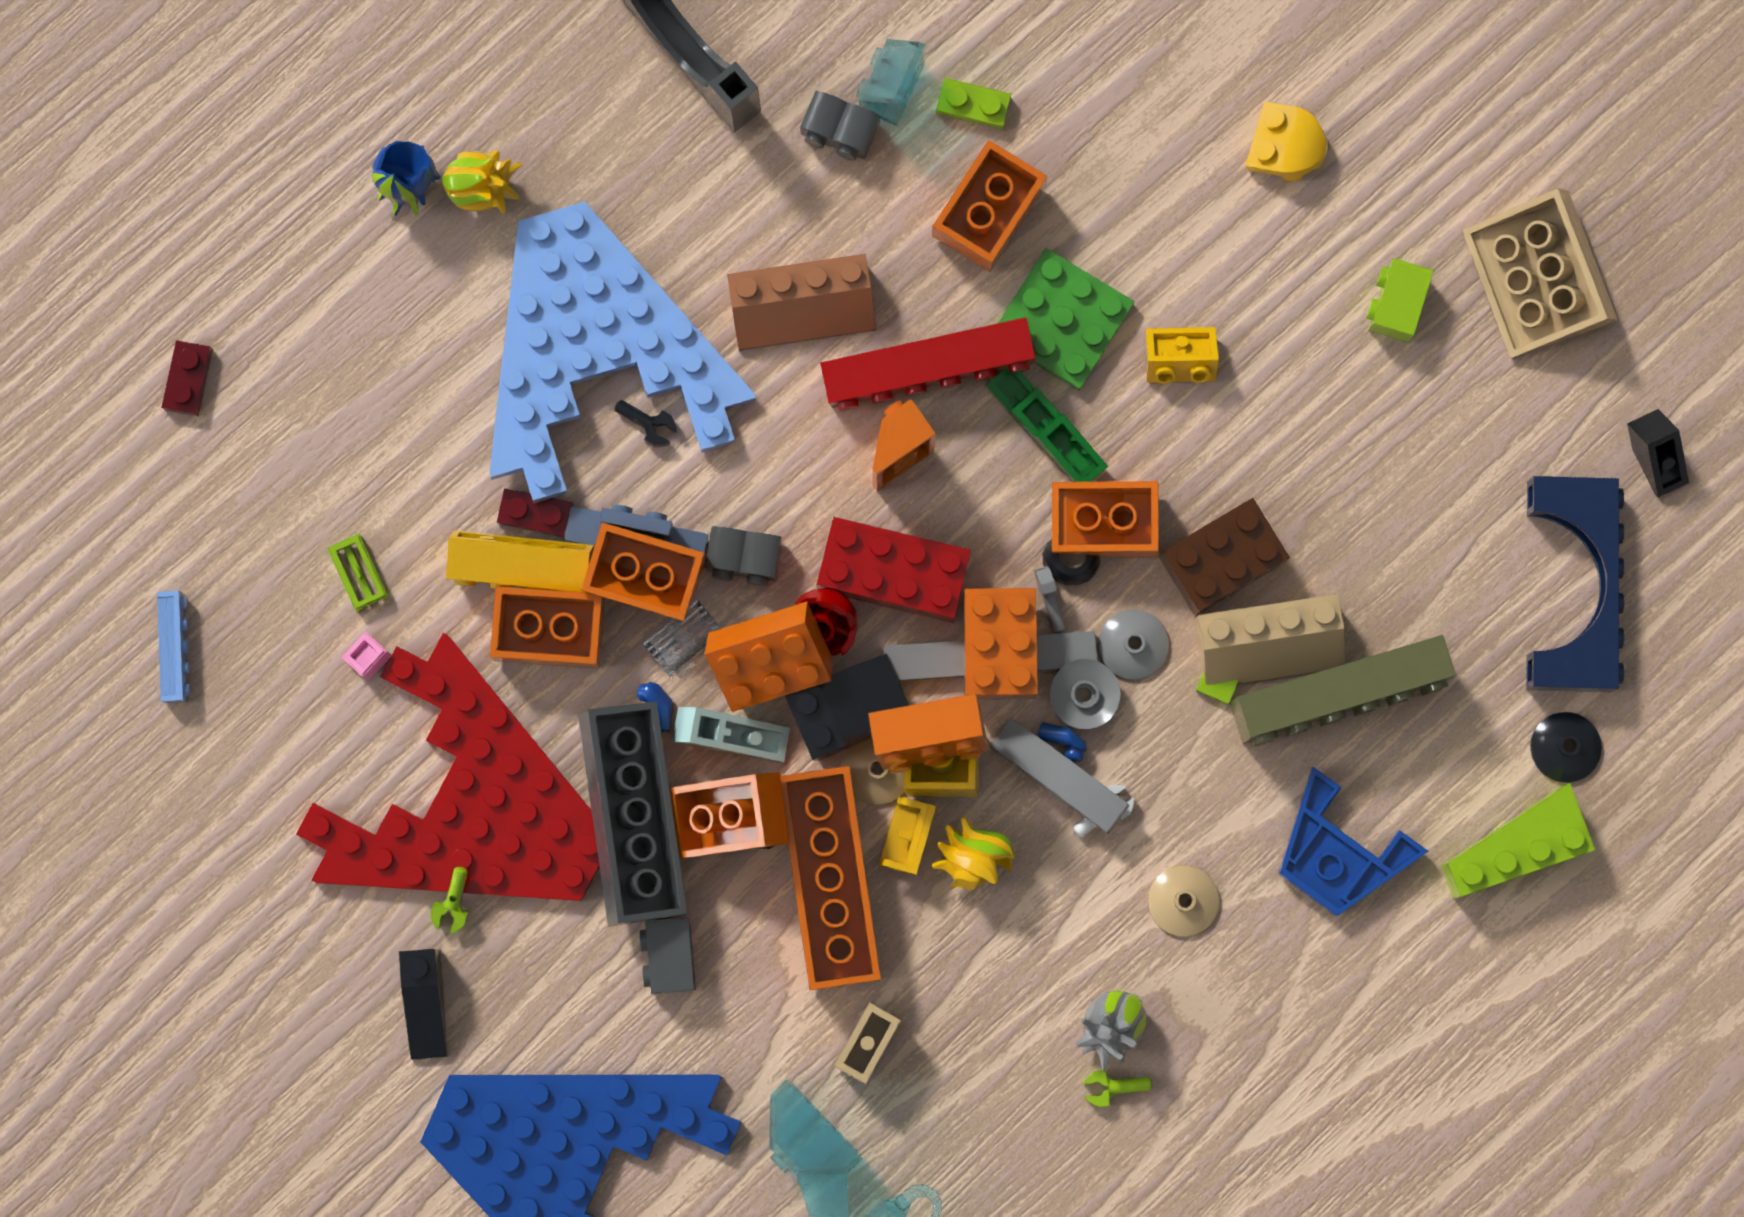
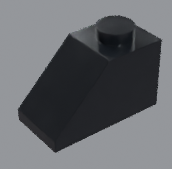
(1659, 452)

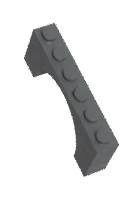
(722, 84)

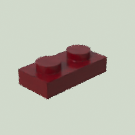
(187, 378)
(542, 517)

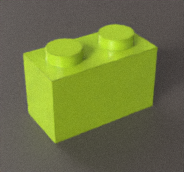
(1400, 299)

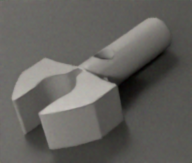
(1048, 590)

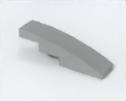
(1059, 776)

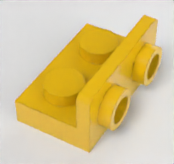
(1181, 355)

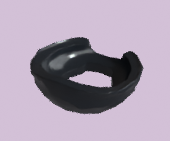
(1067, 575)

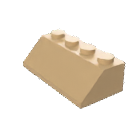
(1271, 640)

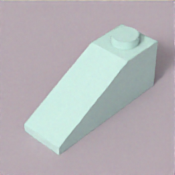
(730, 734)

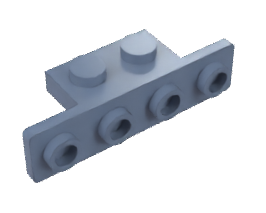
(585, 524)

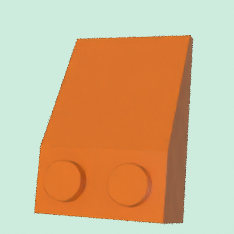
(1106, 518)

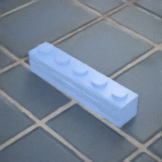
(173, 647)

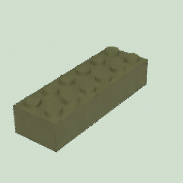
(1341, 689)

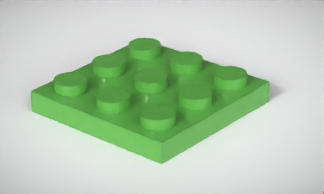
(1068, 317)

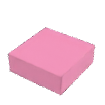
(366, 656)

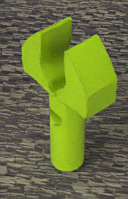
(452, 902)
(1115, 1087)

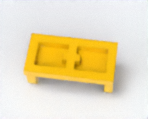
(907, 835)

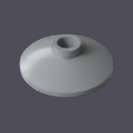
(1120, 657)
(1090, 676)

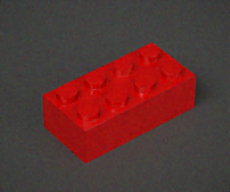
(893, 569)

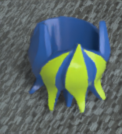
(403, 174)

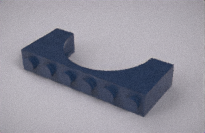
(1592, 514)

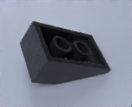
(836, 712)

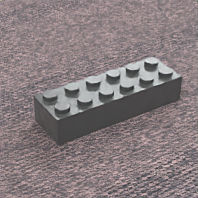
(632, 813)

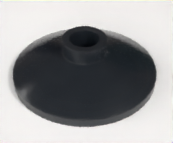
(1548, 749)

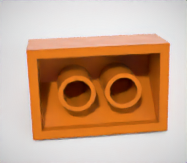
(902, 442)
(644, 572)

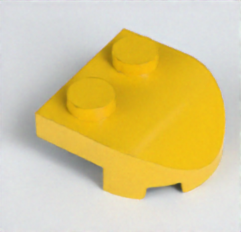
(1287, 142)

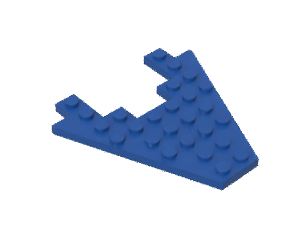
(546, 1138)

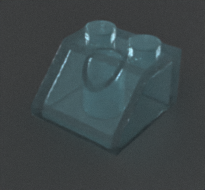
(892, 79)

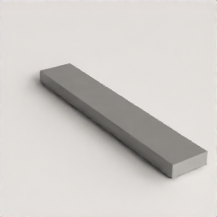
(947, 658)

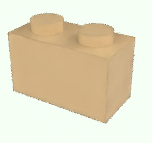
(867, 1043)

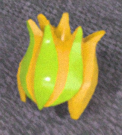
(480, 181)
(974, 855)

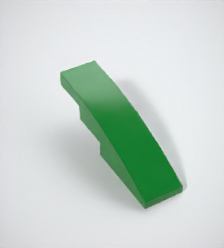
(1047, 426)

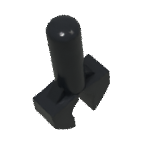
(647, 422)

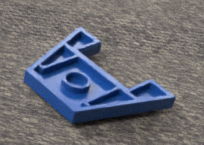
(1329, 862)

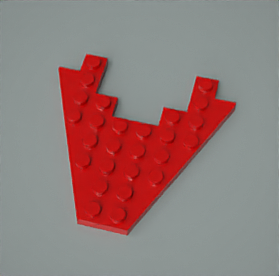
(496, 813)

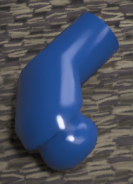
(654, 692)
(1066, 737)

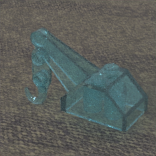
(824, 1157)

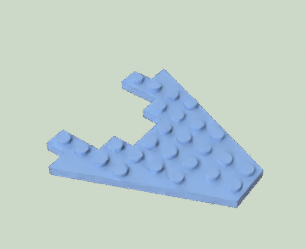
(584, 313)

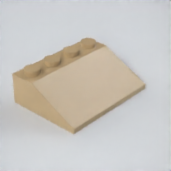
(1539, 273)

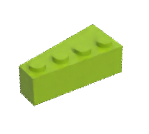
(1530, 841)

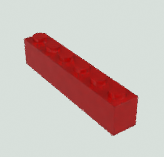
(928, 363)

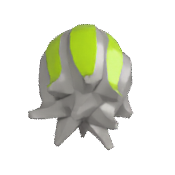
(1113, 1025)

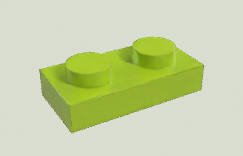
(973, 103)

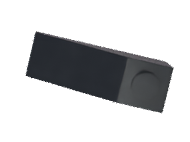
(423, 1002)

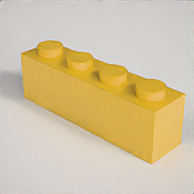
(516, 561)

